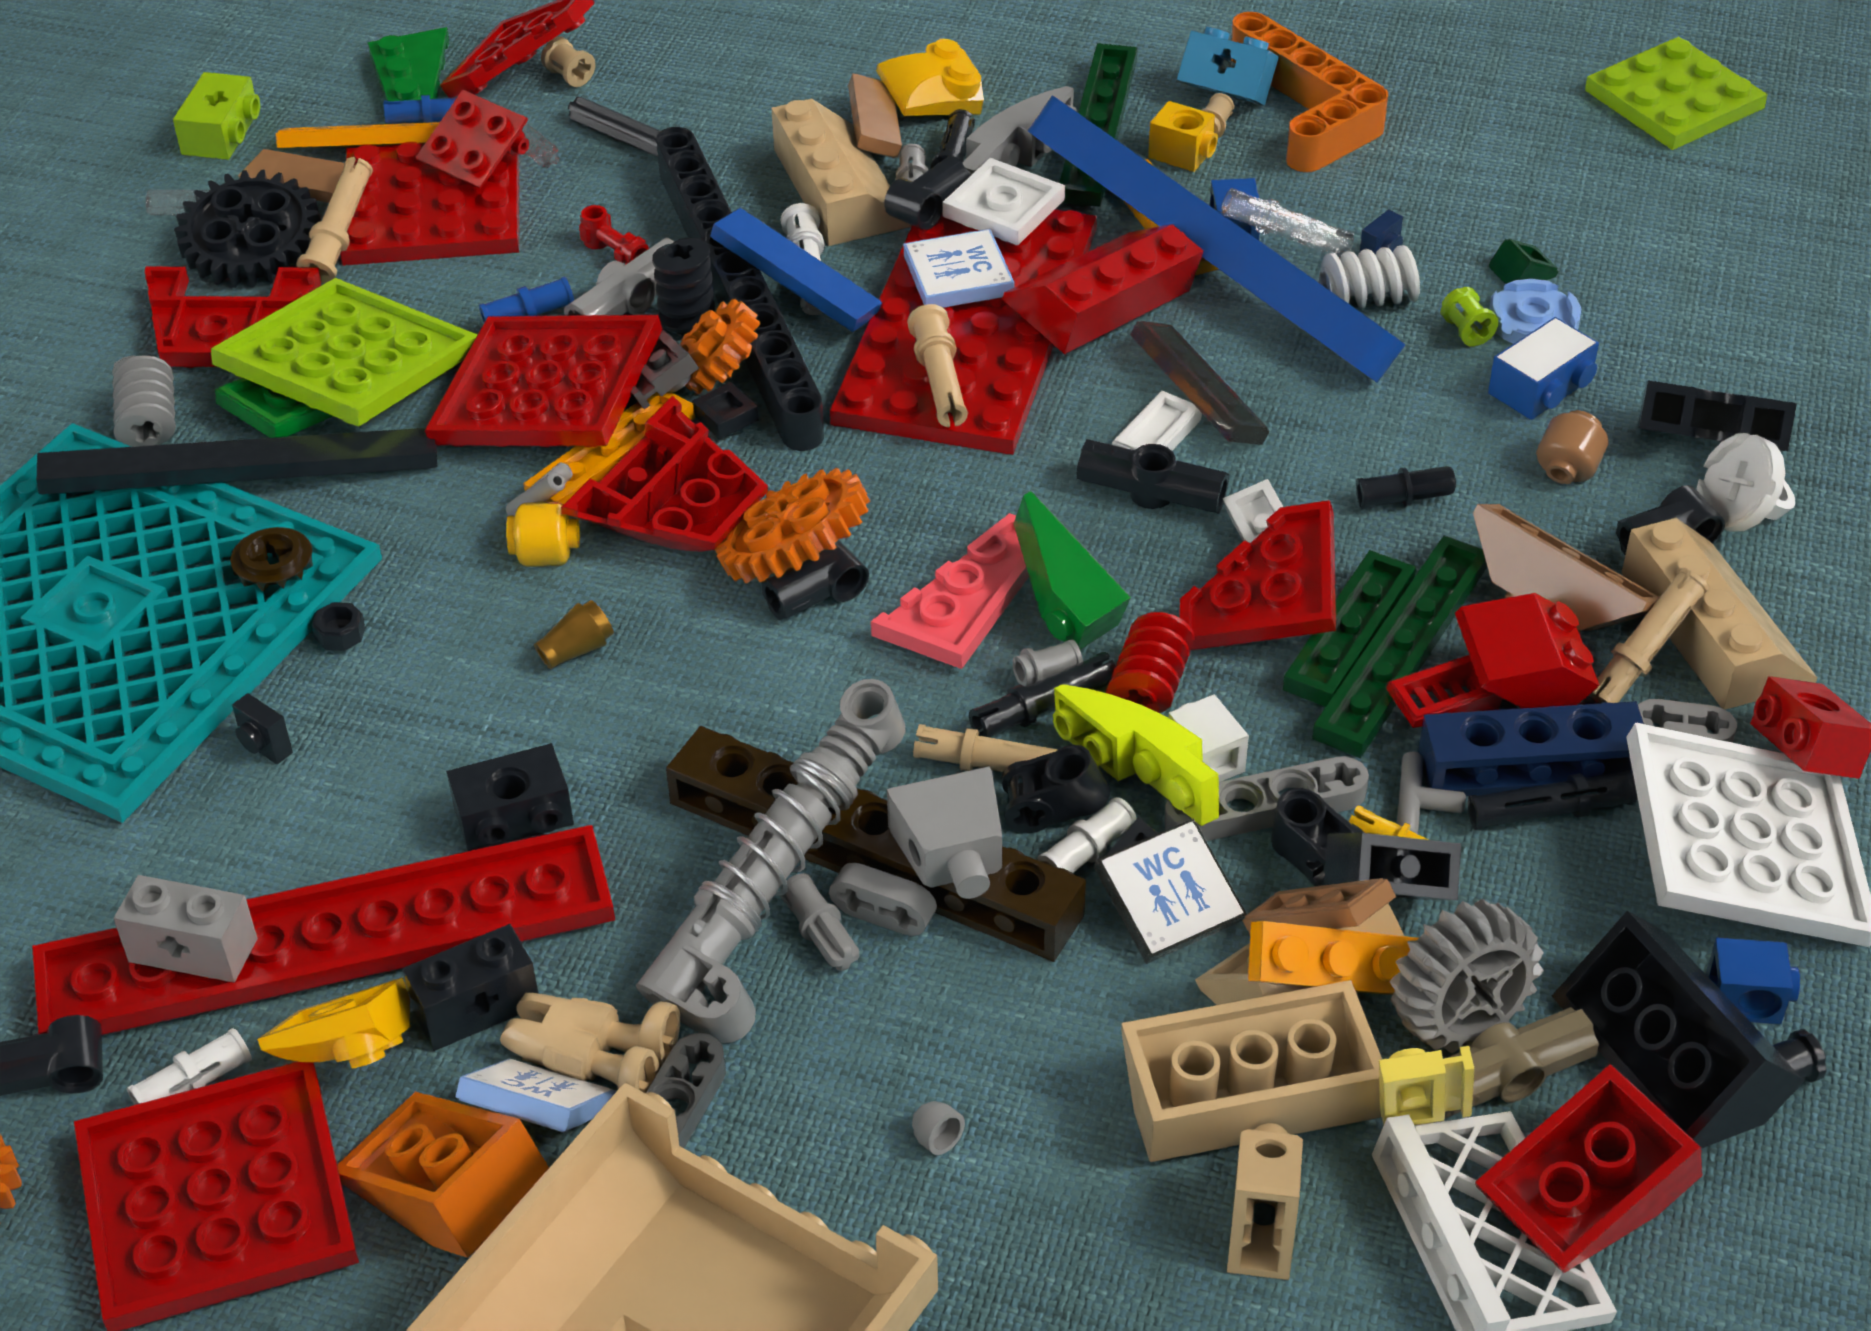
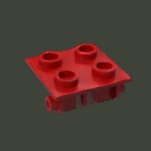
(474, 139)

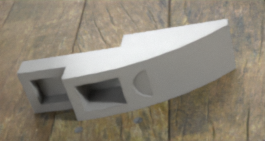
(1006, 134)

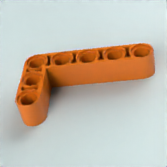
(1341, 102)

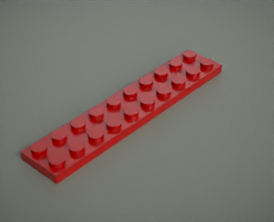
(341, 931)

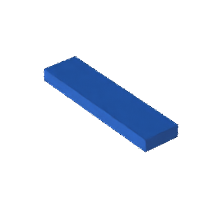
(796, 269)

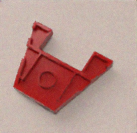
(194, 324)

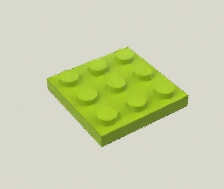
(1675, 92)

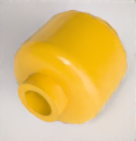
(541, 534)

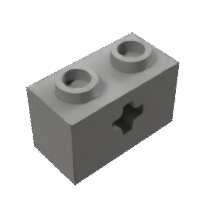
(186, 928)

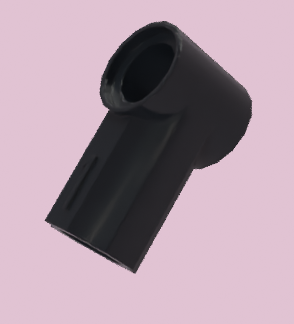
(921, 200)
(1682, 503)
(835, 574)
(62, 1058)

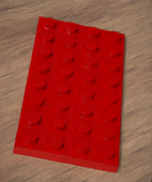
(995, 358)

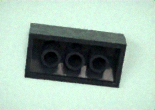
(1677, 1034)

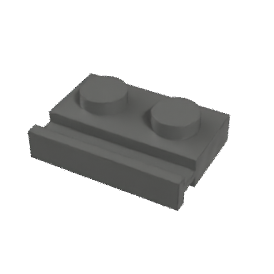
(666, 370)

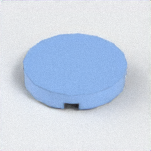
(1530, 304)

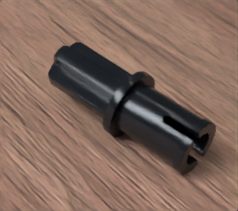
(1405, 486)

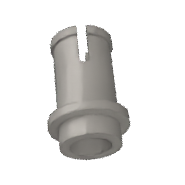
(1039, 664)

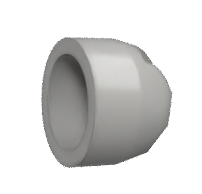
(937, 1127)

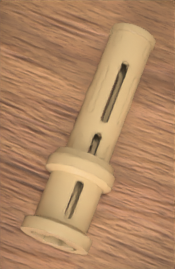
(330, 234)
(935, 351)

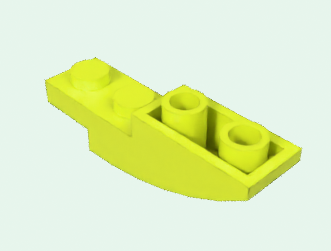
(1137, 740)

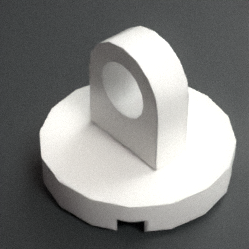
(1746, 482)

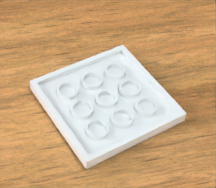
(1748, 836)

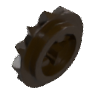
(286, 544)

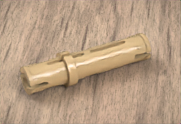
(1635, 655)
(972, 750)

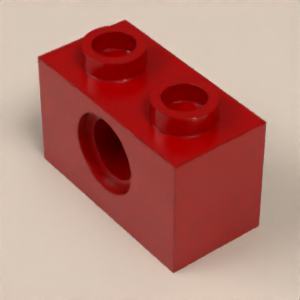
(1813, 727)

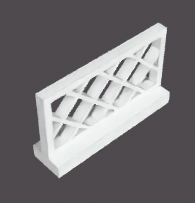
(1442, 1230)

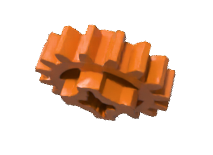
(720, 343)

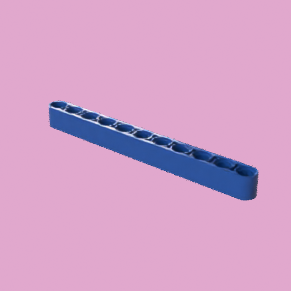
(1223, 242)

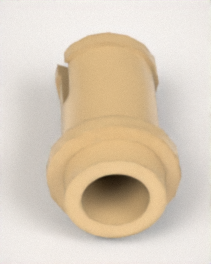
(1222, 107)

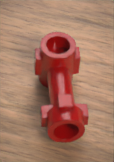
(598, 233)

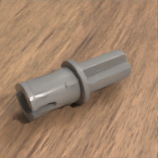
(820, 922)

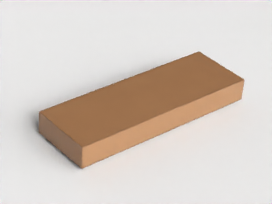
(874, 116)
(314, 173)
(1325, 905)

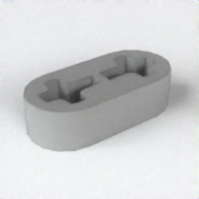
(1689, 718)
(883, 899)

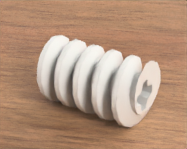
(1371, 275)

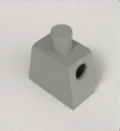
(949, 829)

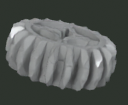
(1466, 974)

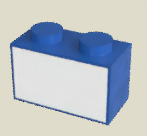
(1543, 368)

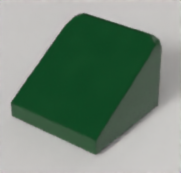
(1521, 261)

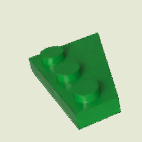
(410, 64)

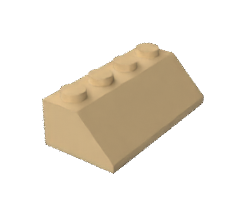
(832, 172)
(1727, 631)
(1251, 1062)

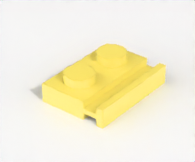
(1426, 1085)

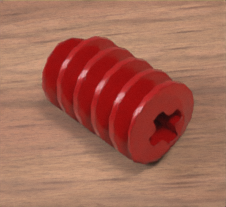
(1152, 660)

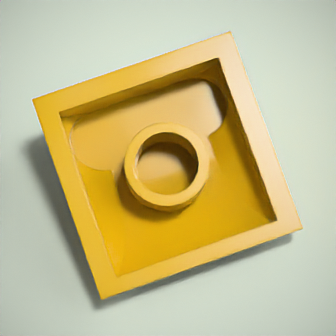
(933, 81)
(344, 1028)

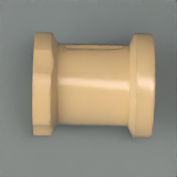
(567, 61)

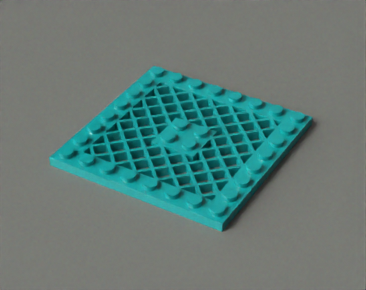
(103, 611)

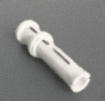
(805, 237)

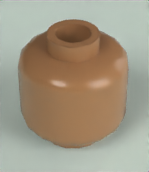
(1572, 447)

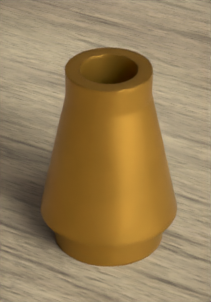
(575, 634)

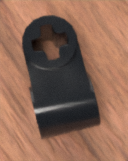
(1054, 786)
(1302, 830)

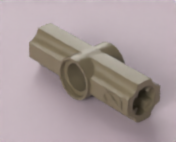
(1517, 1061)

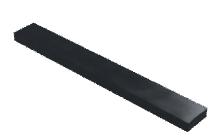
(234, 460)

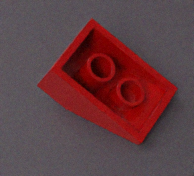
(1593, 1171)

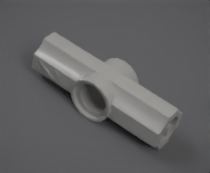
(620, 288)

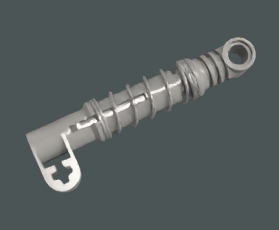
(733, 903)

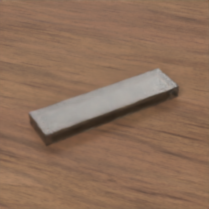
(1200, 383)

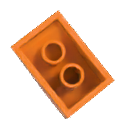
(445, 1170)

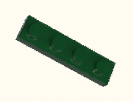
(1359, 615)

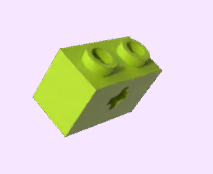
(216, 115)

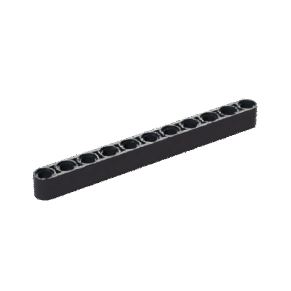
(774, 356)

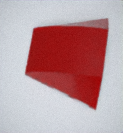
(671, 487)

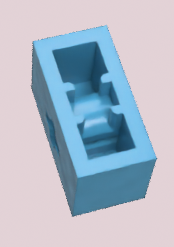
(1246, 81)

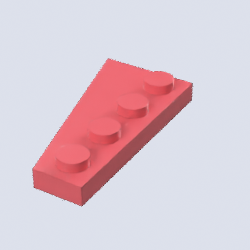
(962, 601)

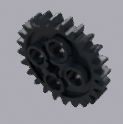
(246, 227)

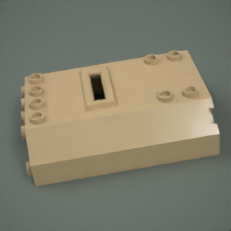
(668, 1241)

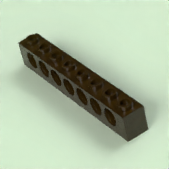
(732, 781)

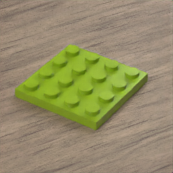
(344, 351)

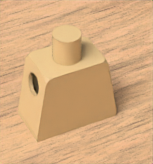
(1267, 1174)

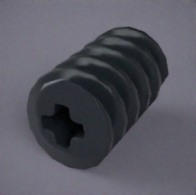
(683, 283)

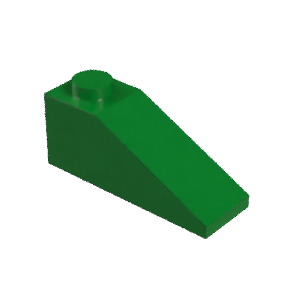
(1068, 583)

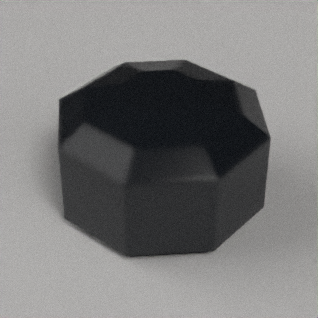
(338, 626)

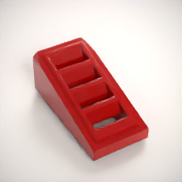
(1449, 675)

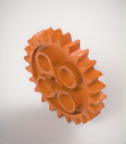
(793, 525)

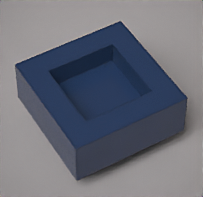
(1383, 232)

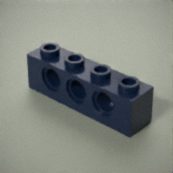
(1525, 746)

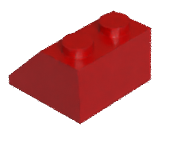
(1528, 651)

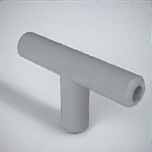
(544, 488)
(1415, 797)

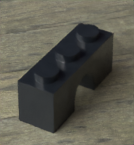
(1714, 414)

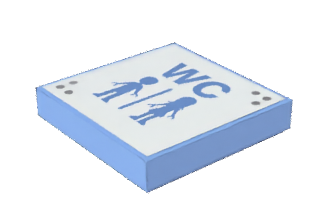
(958, 268)
(533, 1094)

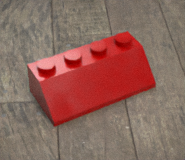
(1107, 286)

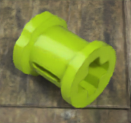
(1473, 311)

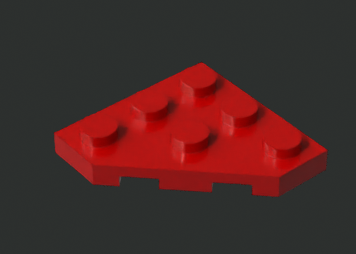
(514, 42)
(1270, 586)

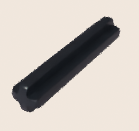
(614, 124)

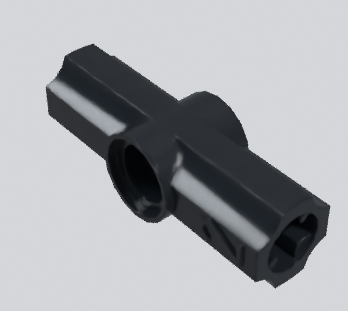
(1152, 476)

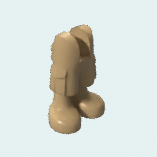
(578, 1032)

